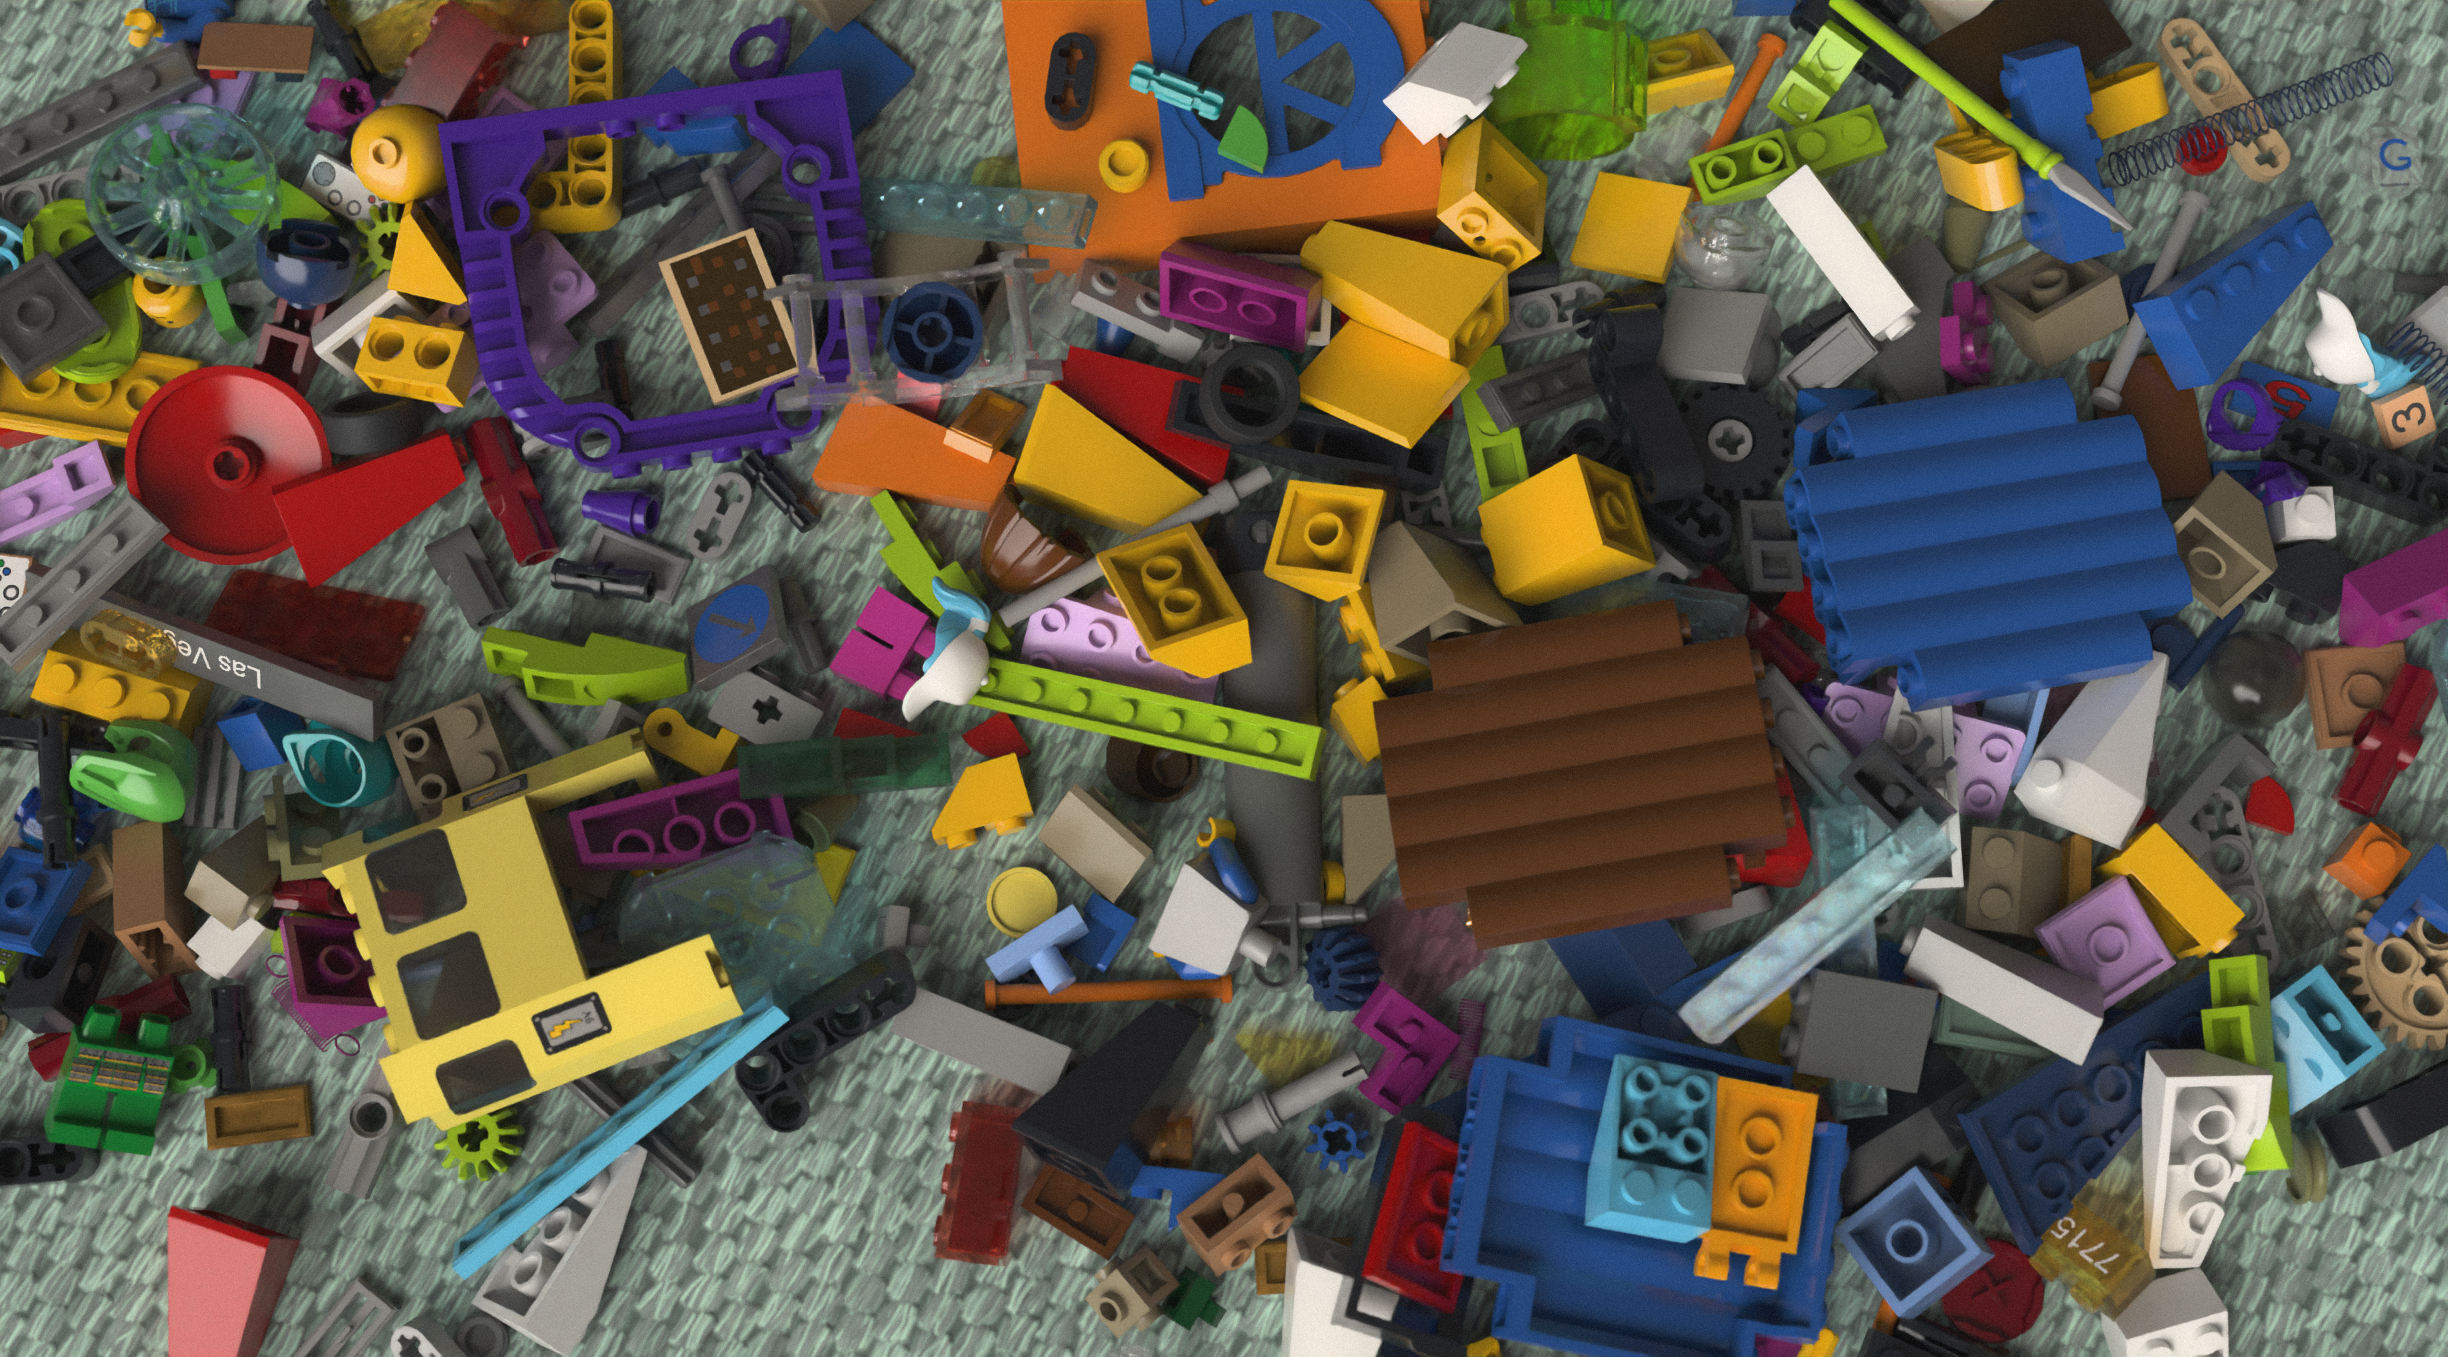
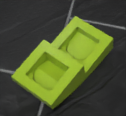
(1817, 76)

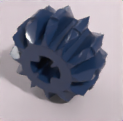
(1342, 967)

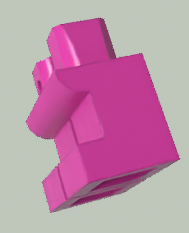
(874, 666)

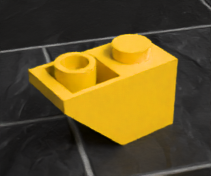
(1354, 718)
(985, 796)

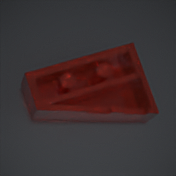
(979, 1185)

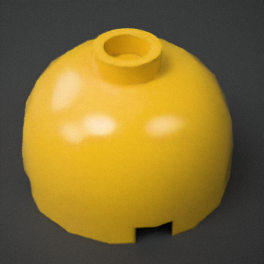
(399, 154)

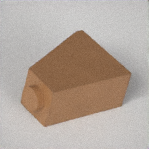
(150, 901)

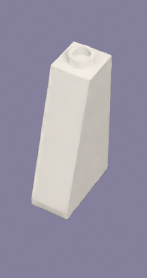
(1844, 254)

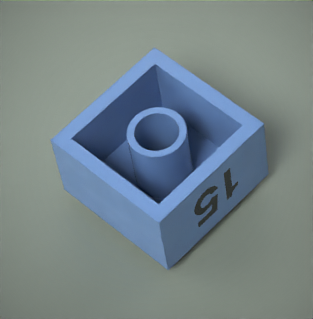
(1914, 1242)

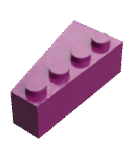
(672, 825)

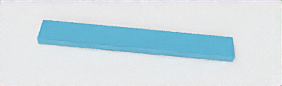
(619, 1132)

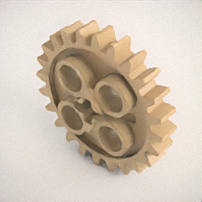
(2391, 994)

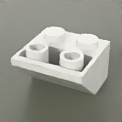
(1454, 80)
(2171, 1319)

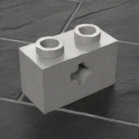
(748, 693)

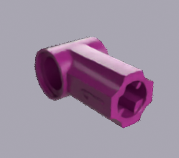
(339, 106)

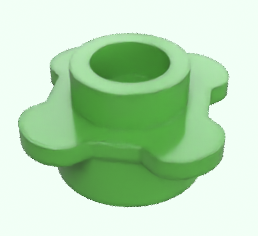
(204, 1073)

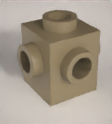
(1122, 1296)

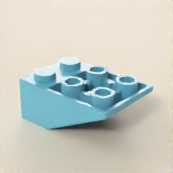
(2318, 1035)
(1654, 1151)

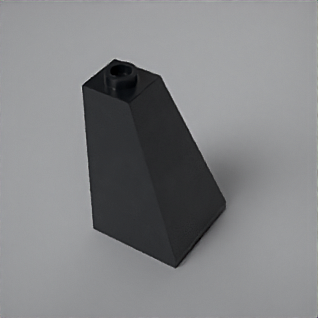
(1116, 1102)

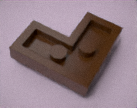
(1078, 1211)

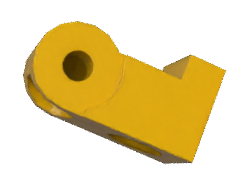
(681, 743)

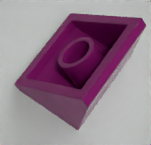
(328, 974)

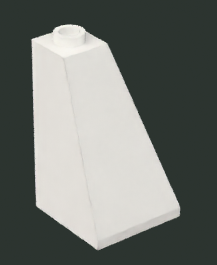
(1311, 1291)

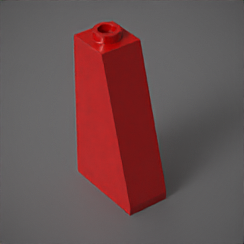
(1136, 404)
(363, 500)

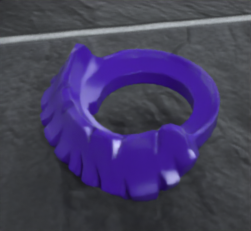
(780, 33)
(2263, 430)
(2279, 480)

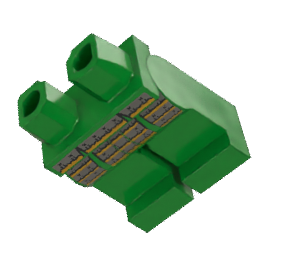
(111, 1083)

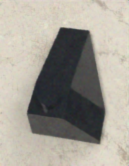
(1915, 1132)

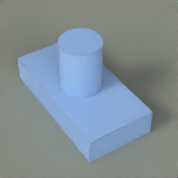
(1041, 951)

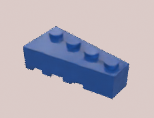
(2050, 104)
(2227, 296)

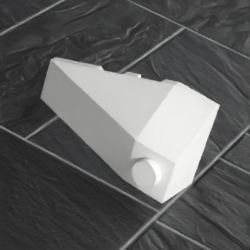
(1904, 733)
(2098, 757)
(2195, 1137)
(562, 1273)

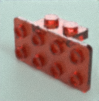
(319, 625)

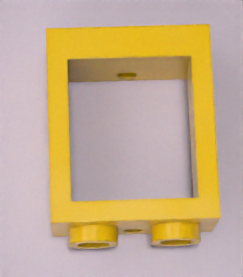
(1483, 166)
(2175, 892)

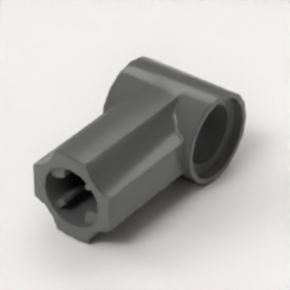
(467, 572)

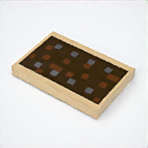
(730, 327)

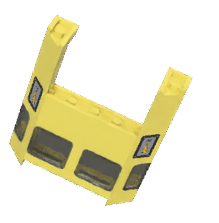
(484, 953)

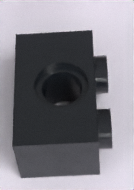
(63, 984)

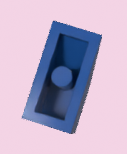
(699, 136)

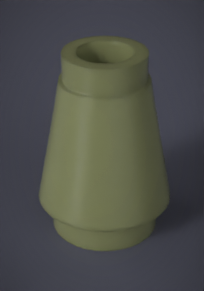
(1964, 234)
(822, 820)

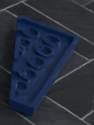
(2067, 1120)

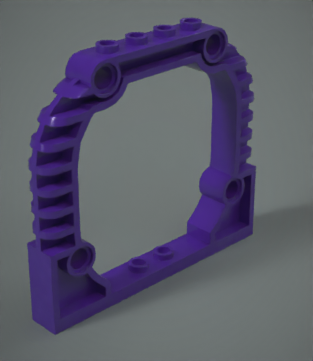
(498, 158)

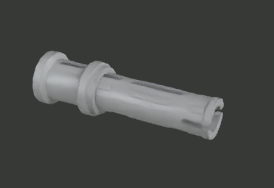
(1269, 1111)

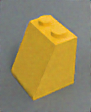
(1565, 532)

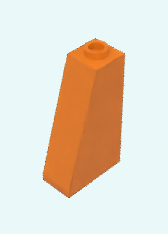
(907, 457)

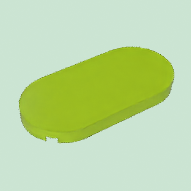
(57, 230)

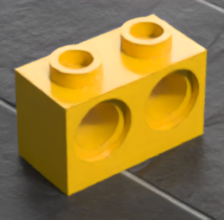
(416, 368)

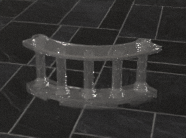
(862, 385)

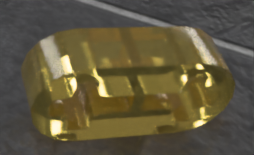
(128, 644)

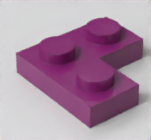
(1964, 336)
(1414, 1047)

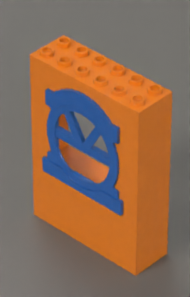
(1359, 174)

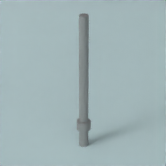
(1221, 498)

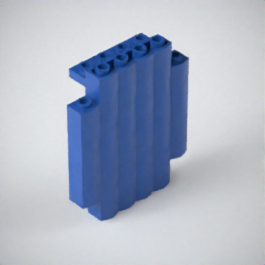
(1985, 544)
(1602, 1290)

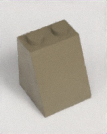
(1430, 592)

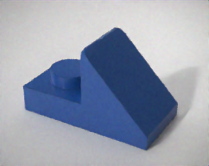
(1815, 412)
(2421, 893)
(1185, 1187)

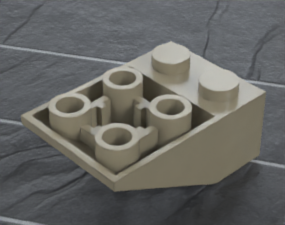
(921, 254)

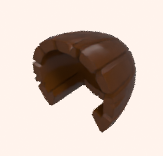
(1017, 552)

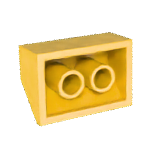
(1179, 602)
(97, 690)

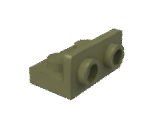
(300, 831)

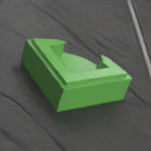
(1245, 141)

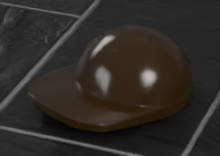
(1152, 771)

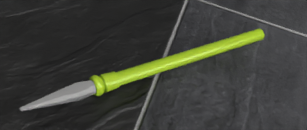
(2034, 152)

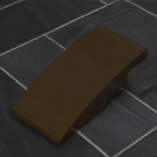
(1976, 47)

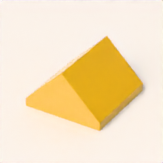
(1686, 71)
(423, 261)
(1324, 538)

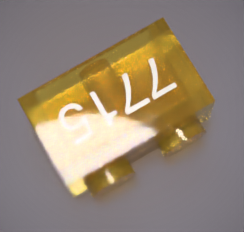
(2093, 1261)

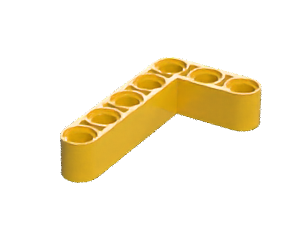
(1986, 170)
(584, 177)

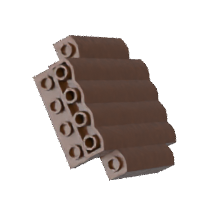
(1582, 774)

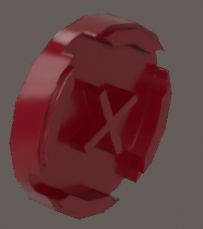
(1998, 1298)

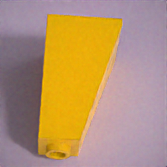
(1411, 289)
(1094, 472)

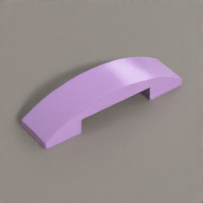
(56, 494)

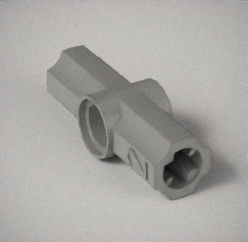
(361, 1149)

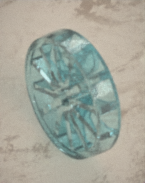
(183, 192)

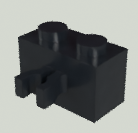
(1894, 786)

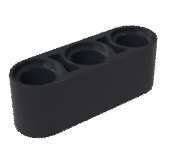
(1877, 63)

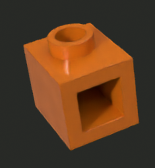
(2368, 860)

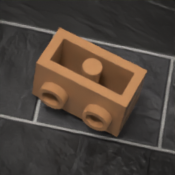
(1238, 1215)

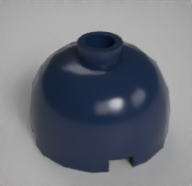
(307, 261)
(934, 333)

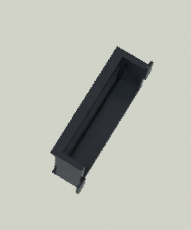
(1345, 1314)

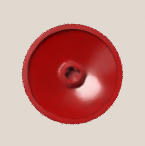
(213, 452)

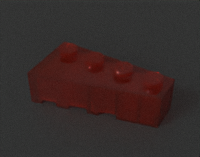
(457, 61)

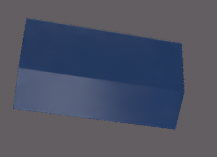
(1623, 963)

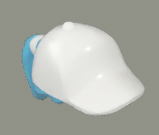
(2350, 356)
(959, 656)

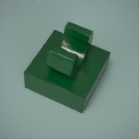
(1192, 1301)

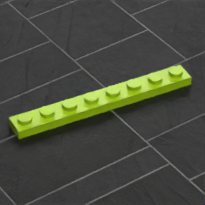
(1152, 718)

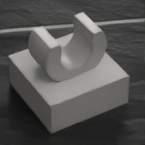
(614, 720)
(895, 932)

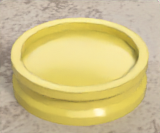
(1021, 901)

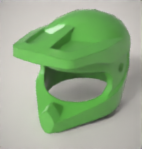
(144, 782)

